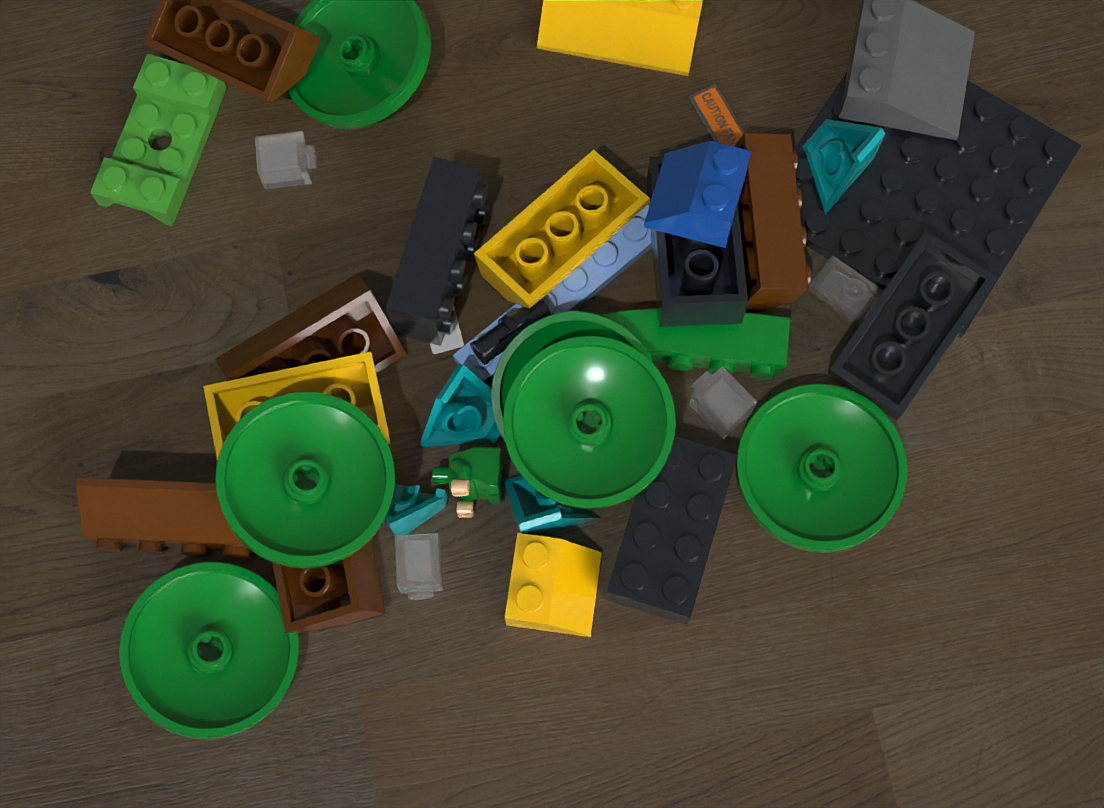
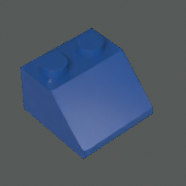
(699, 192)

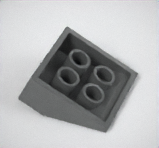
(907, 69)

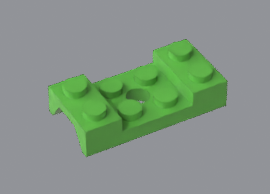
(171, 103)

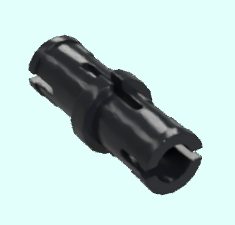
(491, 345)

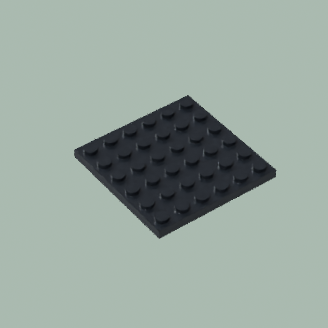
(965, 191)

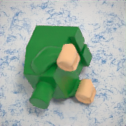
(473, 476)

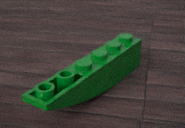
(752, 347)

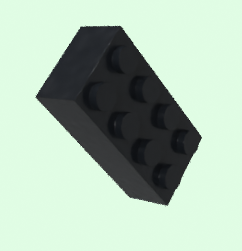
(437, 252)
(697, 279)
(912, 325)
(672, 533)

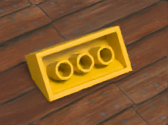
(624, 32)
(559, 230)
(346, 378)

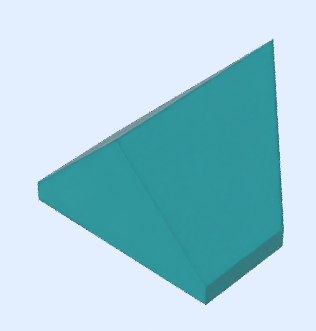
(839, 155)
(461, 413)
(412, 508)
(539, 514)

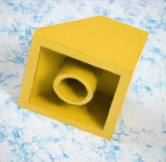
(552, 585)

